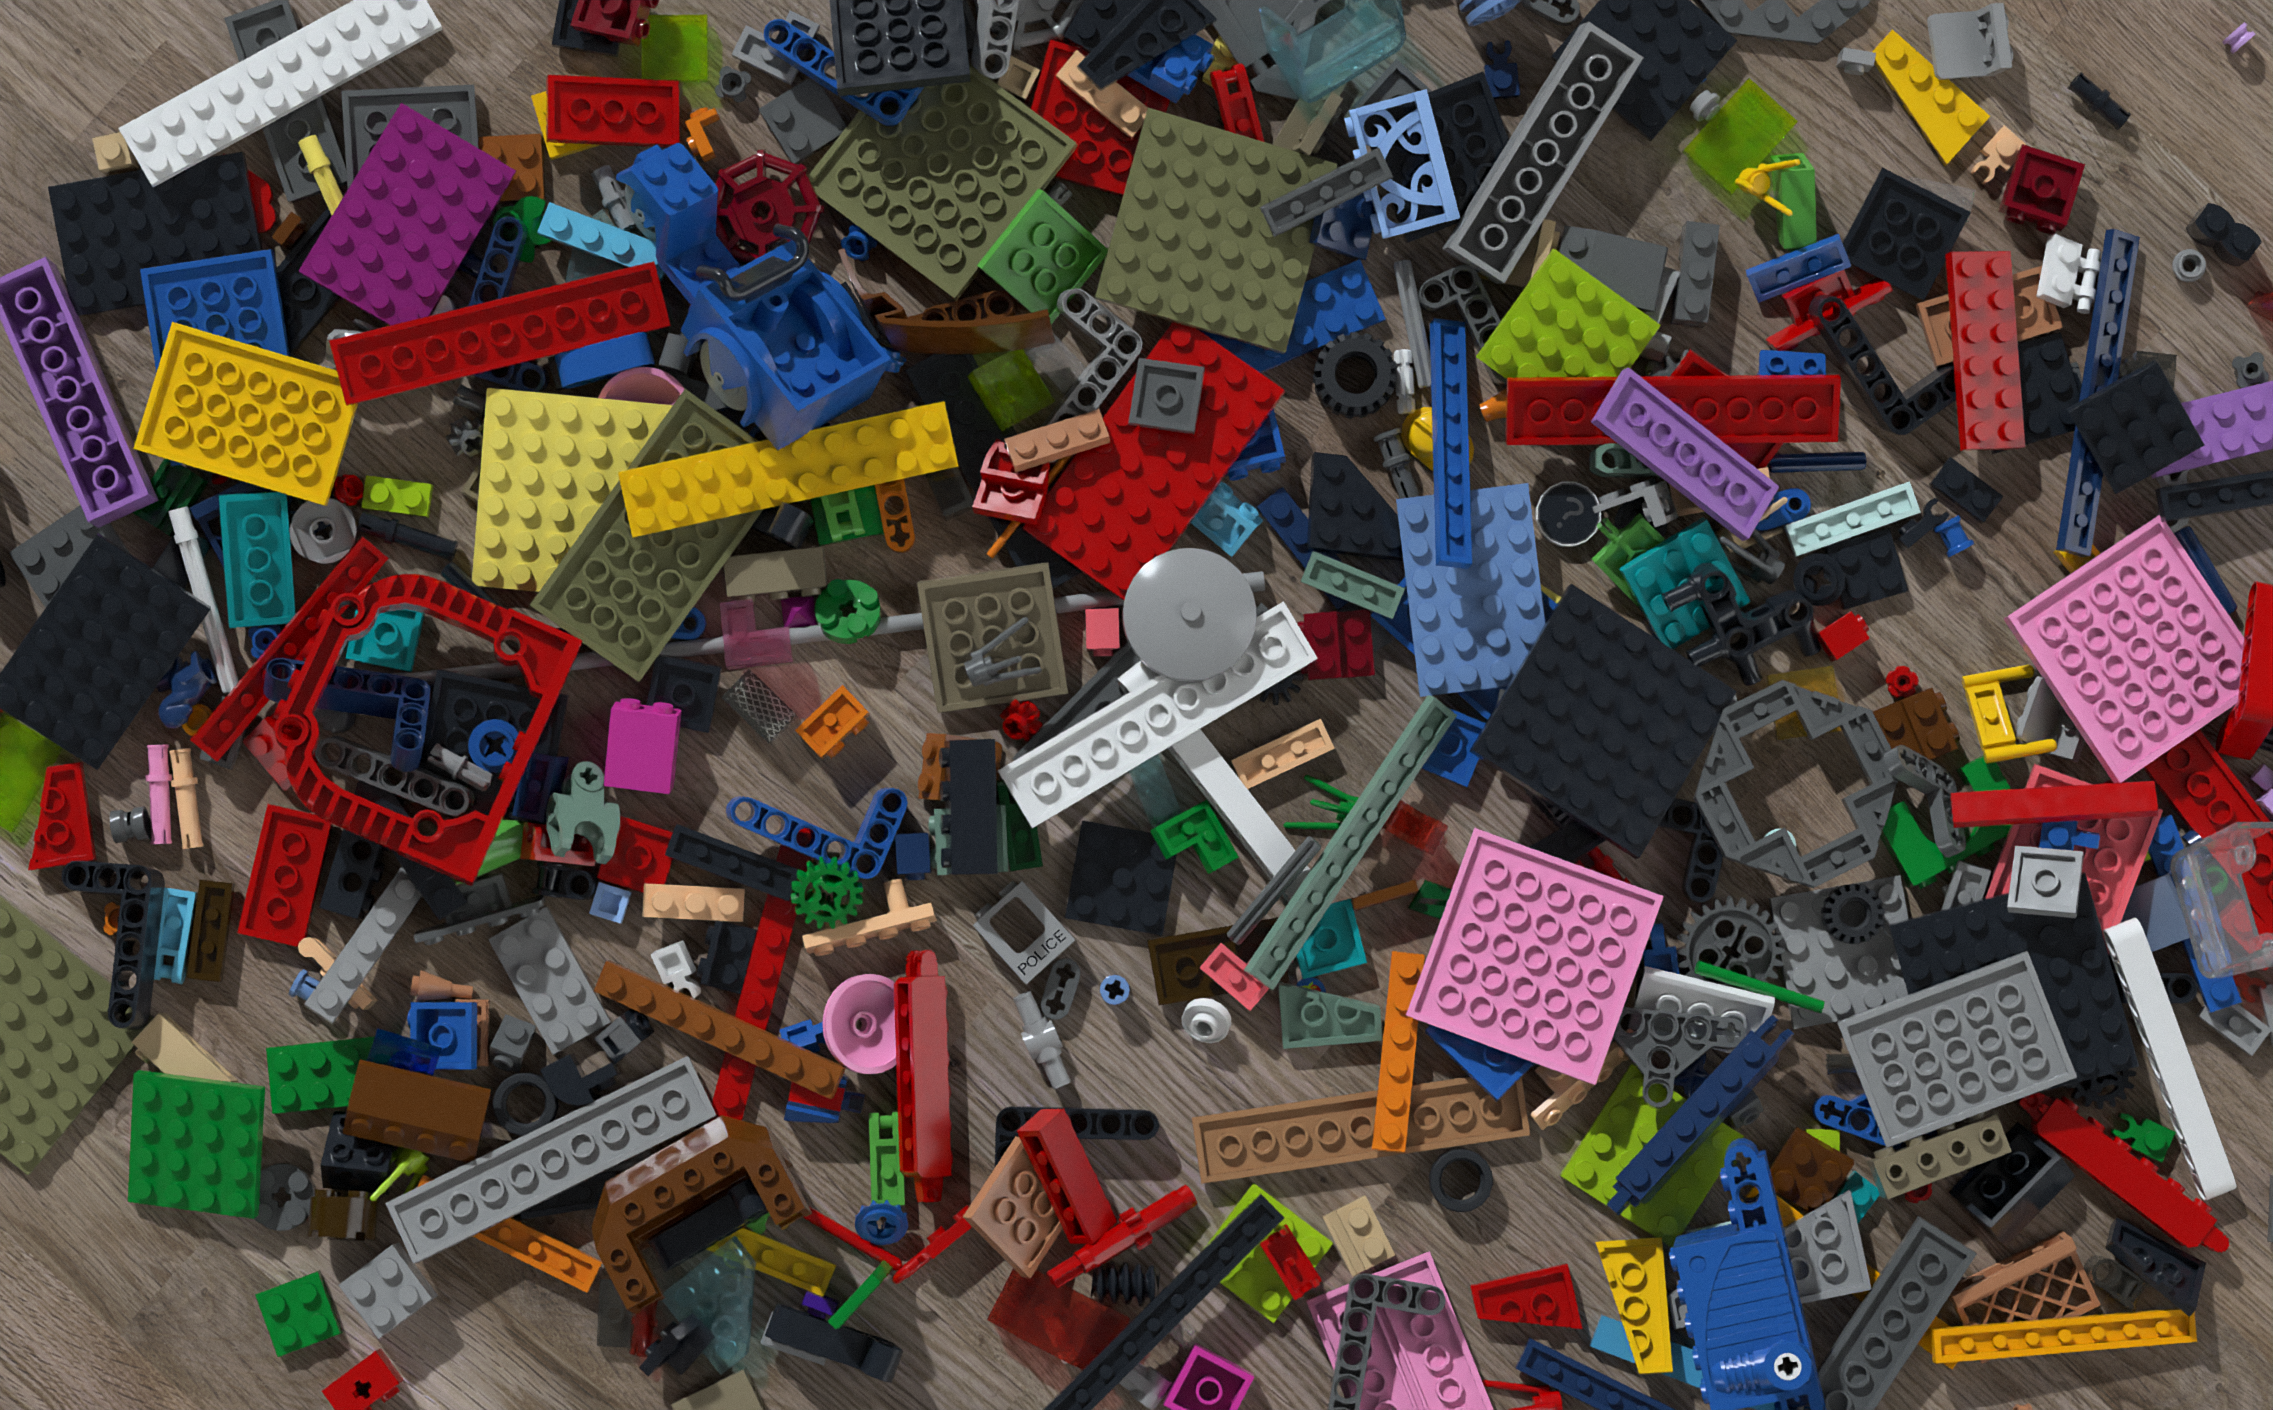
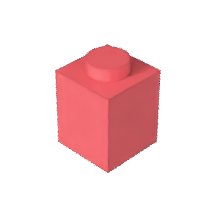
(1102, 631)

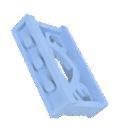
(1437, 194)

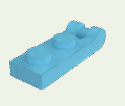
(175, 933)

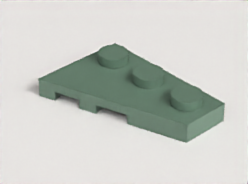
(1325, 1019)

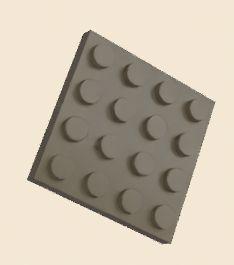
(973, 610)

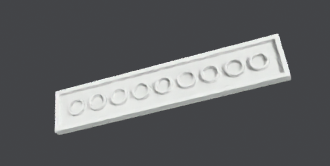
(274, 83)
(1150, 722)

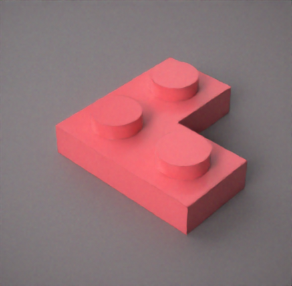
(1229, 973)

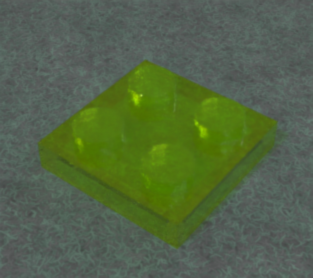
(676, 48)
(1011, 388)

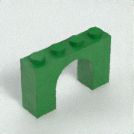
(1919, 857)

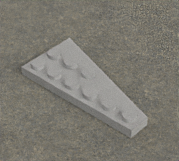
(1823, 1253)

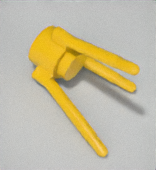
(1757, 182)

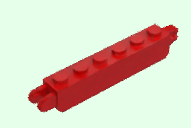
(923, 1075)
(2123, 1174)

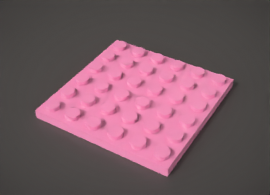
(2134, 649)
(1534, 956)

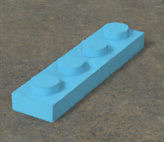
(597, 238)

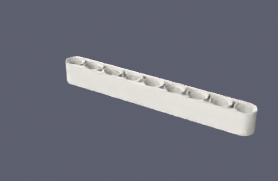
(1226, 793)
(2169, 1059)

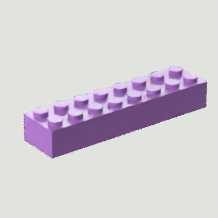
(73, 394)

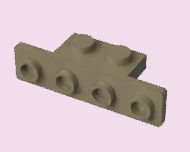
(1307, 123)

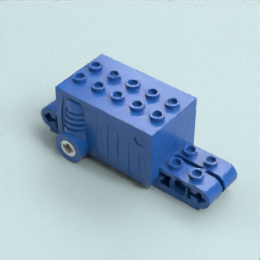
(1746, 1299)

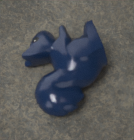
(188, 687)

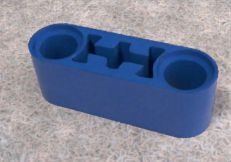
(604, 360)

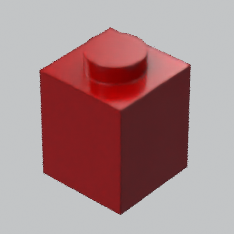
(1843, 635)

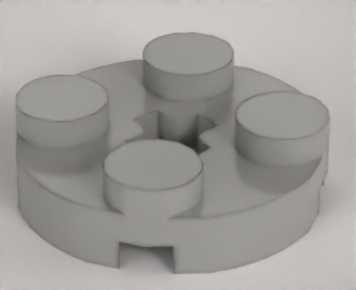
(316, 547)

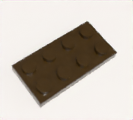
(1179, 957)

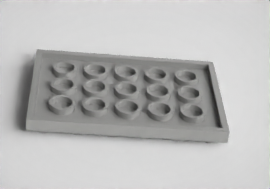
(1957, 1049)

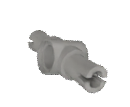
(1042, 1039)

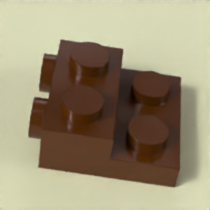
(1919, 724)

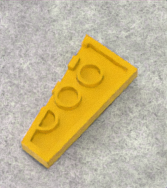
(1937, 106)
(1639, 1290)

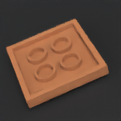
(1015, 1212)

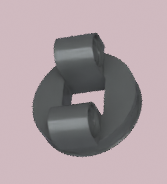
(681, 368)

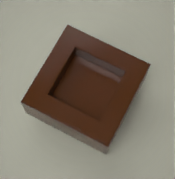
(290, 231)

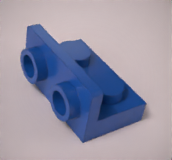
(1791, 363)

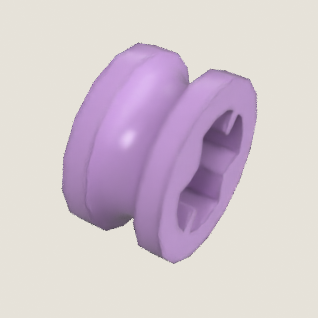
(2238, 38)

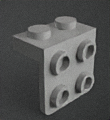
(1970, 43)
(2047, 719)

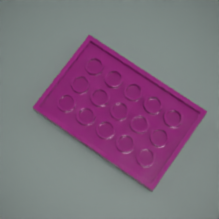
(407, 220)

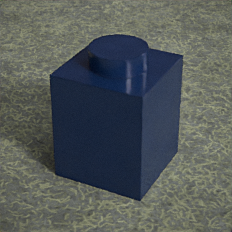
(913, 855)

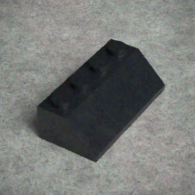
(969, 807)

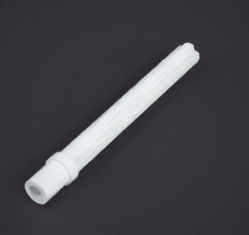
(186, 538)

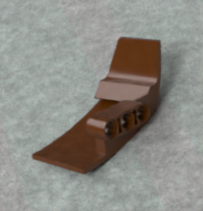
(951, 336)

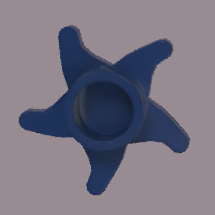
(1692, 1076)

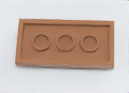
(2032, 315)

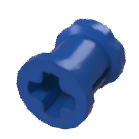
(1953, 536)

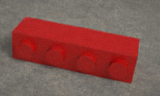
(1067, 1176)

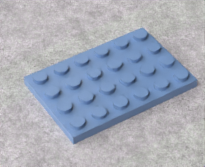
(1478, 620)

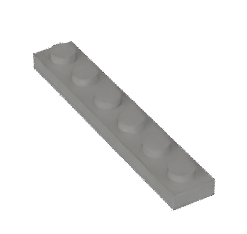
(364, 948)

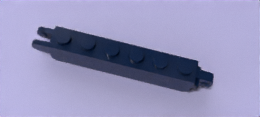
(1698, 1117)

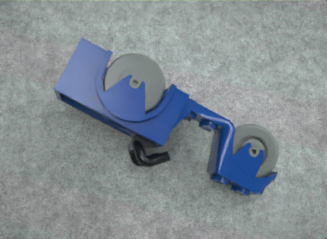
(768, 332)

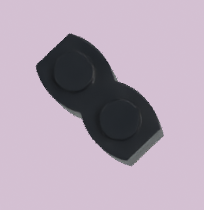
(2217, 229)

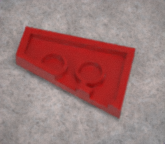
(64, 819)
(1529, 1297)

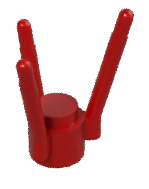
(1544, 1401)

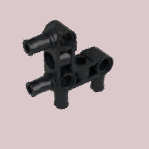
(1757, 626)

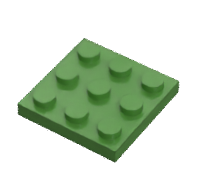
(1042, 255)

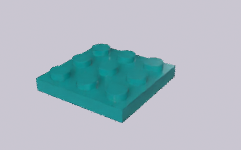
(1670, 566)

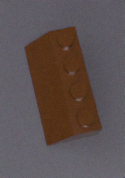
(416, 1111)

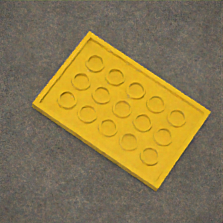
(247, 414)

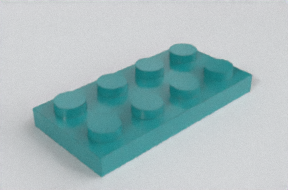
(257, 558)

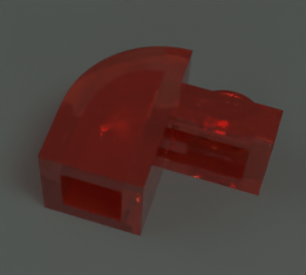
(1415, 828)

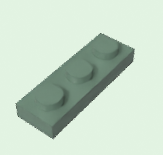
(1352, 585)

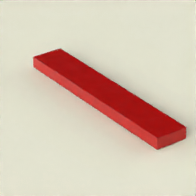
(2054, 804)

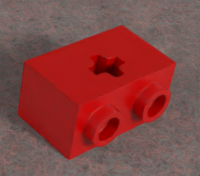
(376, 1370)

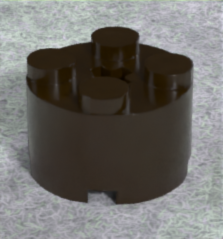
(342, 1217)

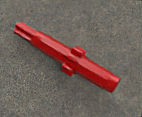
(1132, 1230)

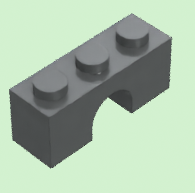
(1696, 274)

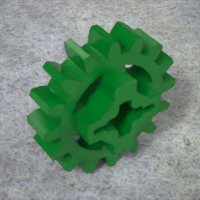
(815, 901)

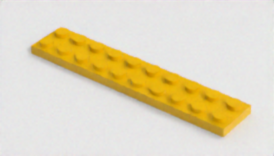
(813, 466)

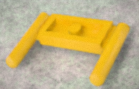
(1992, 717)

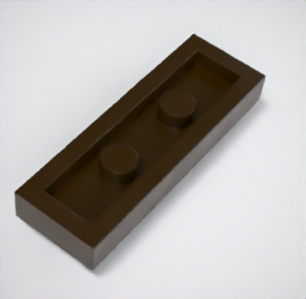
(210, 930)

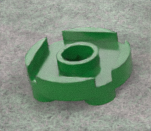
(855, 626)

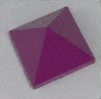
(798, 612)

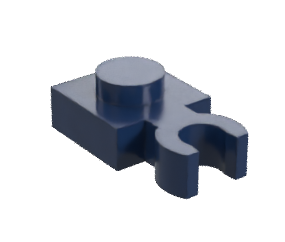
(1501, 76)

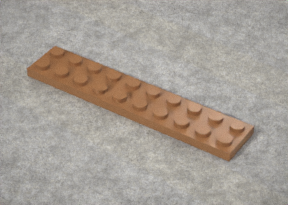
(1343, 1127)

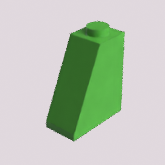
(1796, 191)

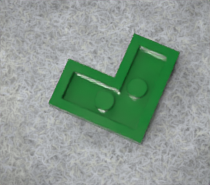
(1198, 829)

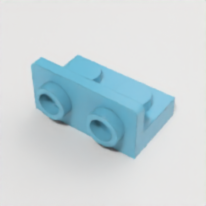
(1227, 519)

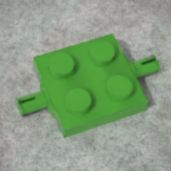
(1624, 547)

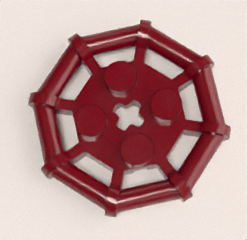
(770, 193)

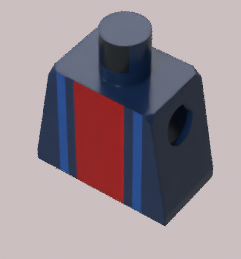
(810, 1106)

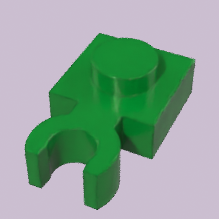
(2147, 1137)

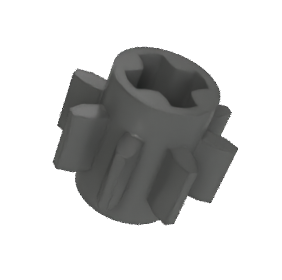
(466, 436)

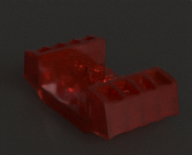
(1056, 1319)

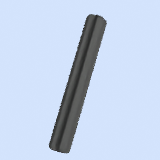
(1274, 890)

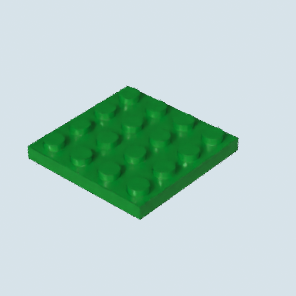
(196, 1144)

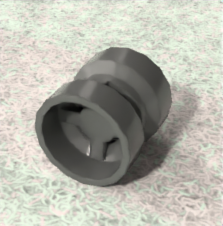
(130, 824)

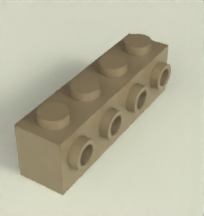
(1939, 1155)

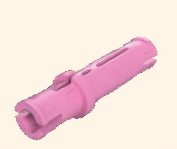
(159, 793)

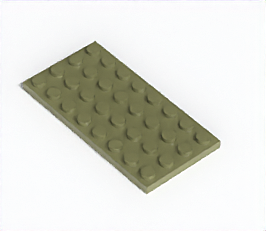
(636, 591)

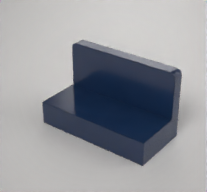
(540, 780)

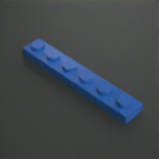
(2216, 992)

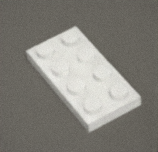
(1690, 995)

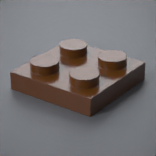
(1809, 1170)

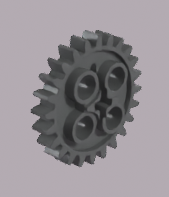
(1703, 936)

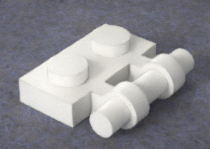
(2060, 272)

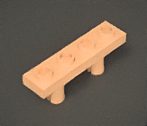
(885, 926)

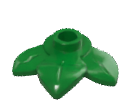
(529, 211)

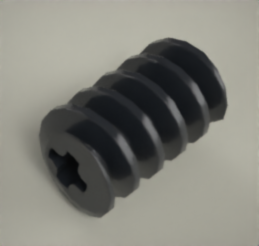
(1125, 1283)

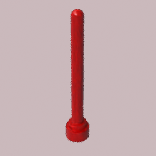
(853, 1239)

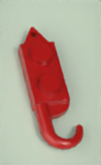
(939, 1241)

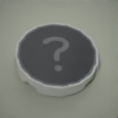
(1567, 514)

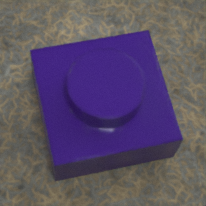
(819, 1305)

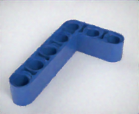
(823, 60)
(822, 838)

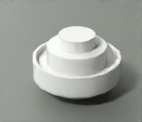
(1206, 1020)

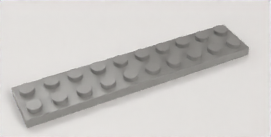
(551, 1160)

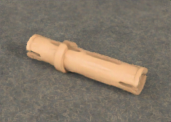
(186, 798)

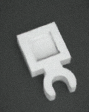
(675, 966)

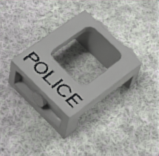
(1042, 950)

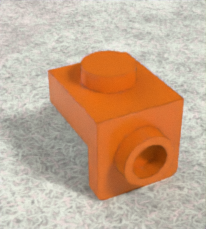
(698, 141)

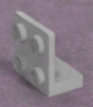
(1657, 505)

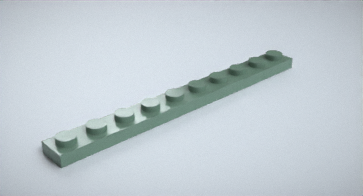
(1350, 842)

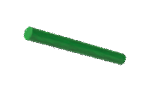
(1759, 987)

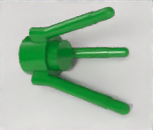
(1341, 810)

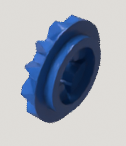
(479, 744)
(892, 1229)

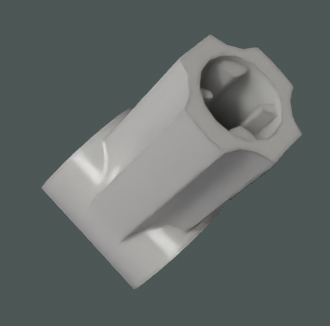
(1146, 1385)

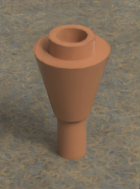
(431, 987)

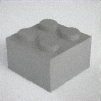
(388, 1290)

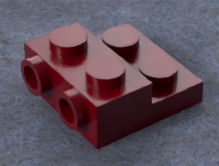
(615, 19)
(2041, 189)
(1340, 643)

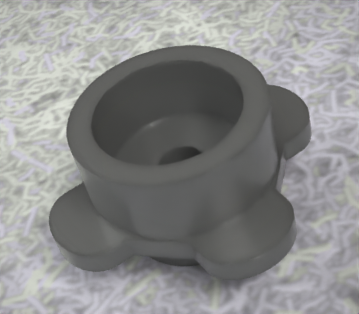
(730, 75)
(2241, 365)

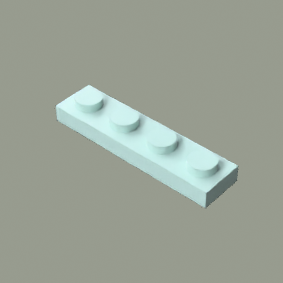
(1852, 519)

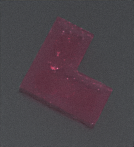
(745, 644)

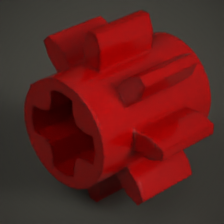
(1021, 720)

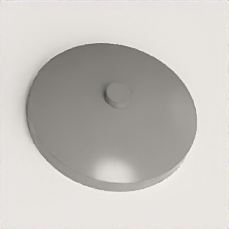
(1189, 615)

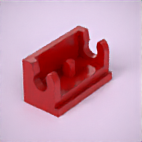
(537, 847)
(1290, 1262)

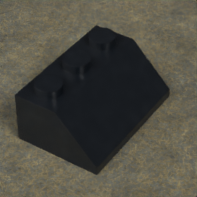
(2012, 1187)

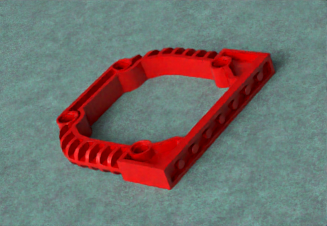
(461, 842)

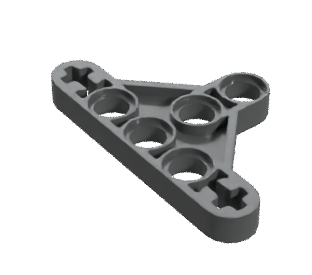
(1678, 1045)

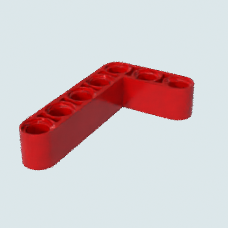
(2253, 713)

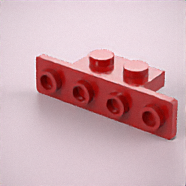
(1836, 285)

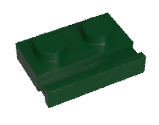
(174, 489)

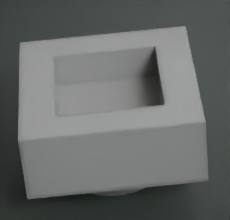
(1855, 61)

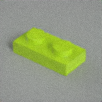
(397, 496)

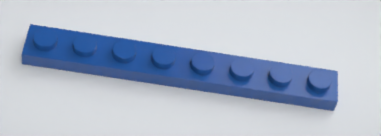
(1450, 444)

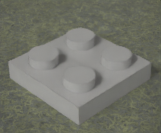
(2045, 881)

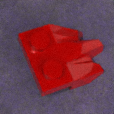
(1010, 494)

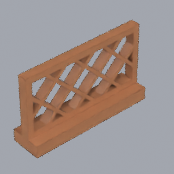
(2018, 1268)

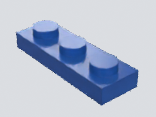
(1798, 268)

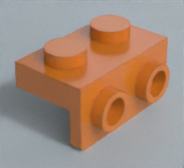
(833, 723)

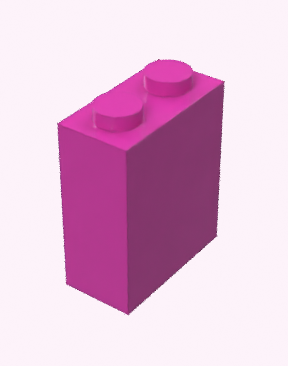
(642, 746)

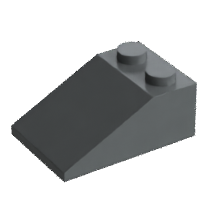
(1621, 263)

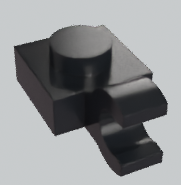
(1913, 530)

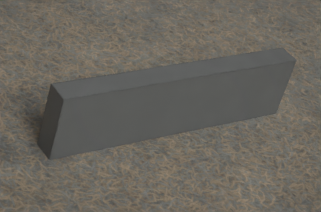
(1326, 192)

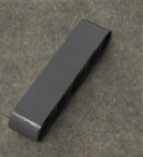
(378, 776)

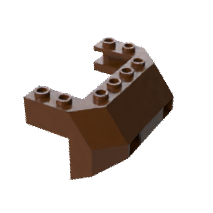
(678, 1185)

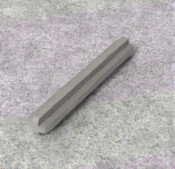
(1414, 322)

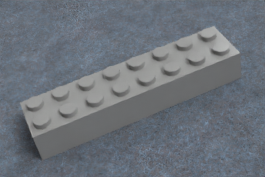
(1542, 153)

